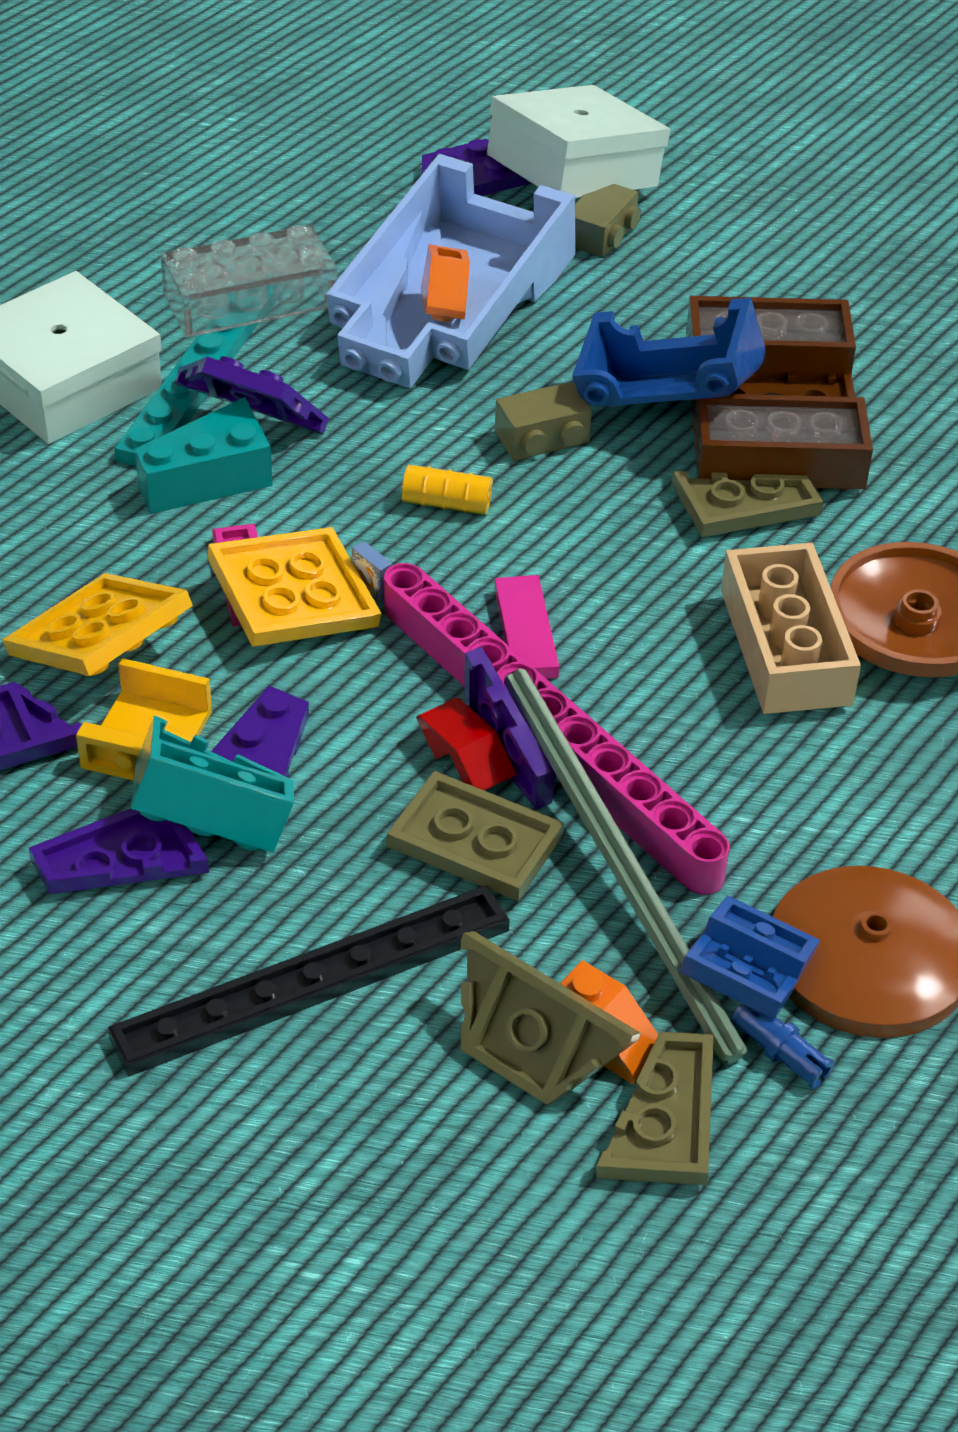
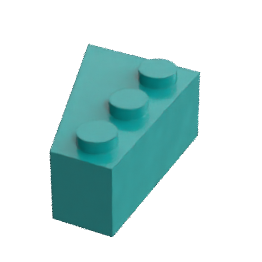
(205, 460)
(208, 792)

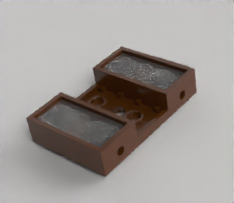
(799, 405)

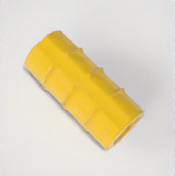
(447, 489)

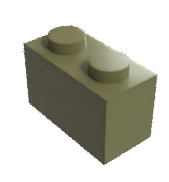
(604, 218)
(542, 420)

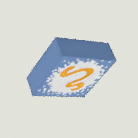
(371, 568)

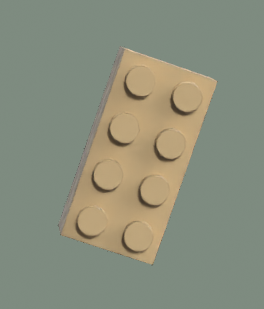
(789, 628)

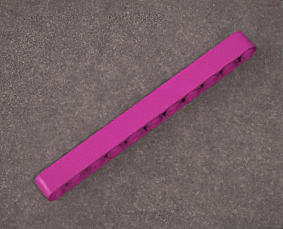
(631, 792)

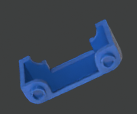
(625, 370)

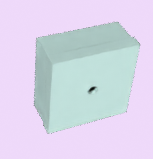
(576, 140)
(73, 357)

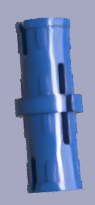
(784, 1045)

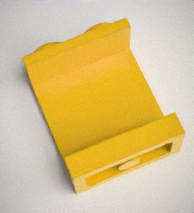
(145, 692)

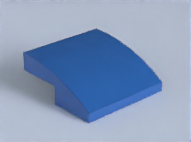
(750, 956)

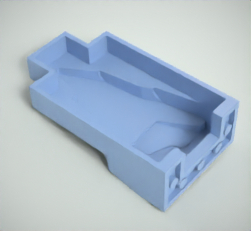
(510, 256)

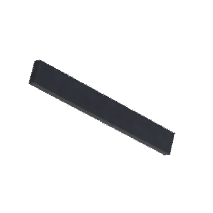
(304, 981)

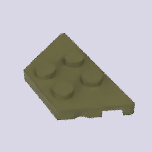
(533, 1025)

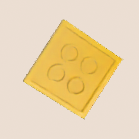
(293, 586)
(98, 624)

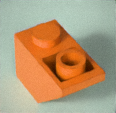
(445, 283)

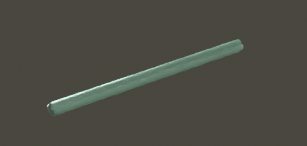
(624, 865)

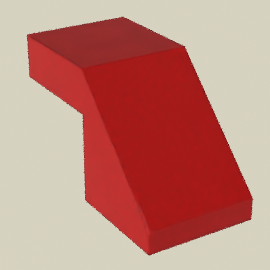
(469, 741)

